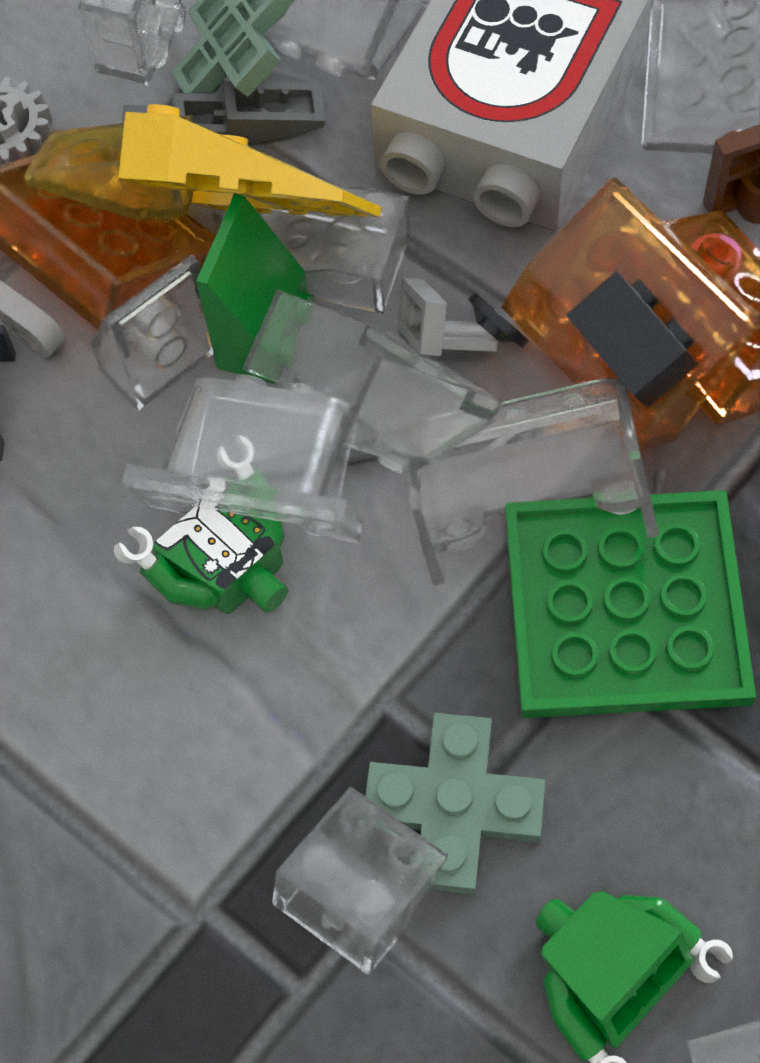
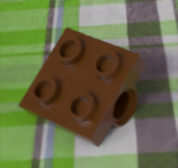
(735, 174)

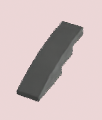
(267, 115)

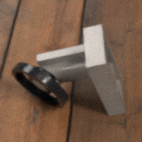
(424, 323)

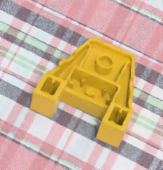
(178, 154)

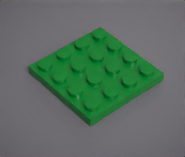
(627, 616)

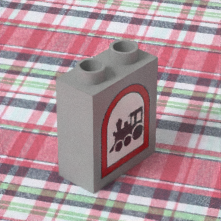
(507, 101)

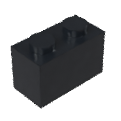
(633, 339)

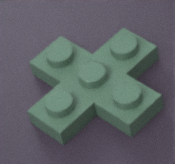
(230, 45)
(458, 800)

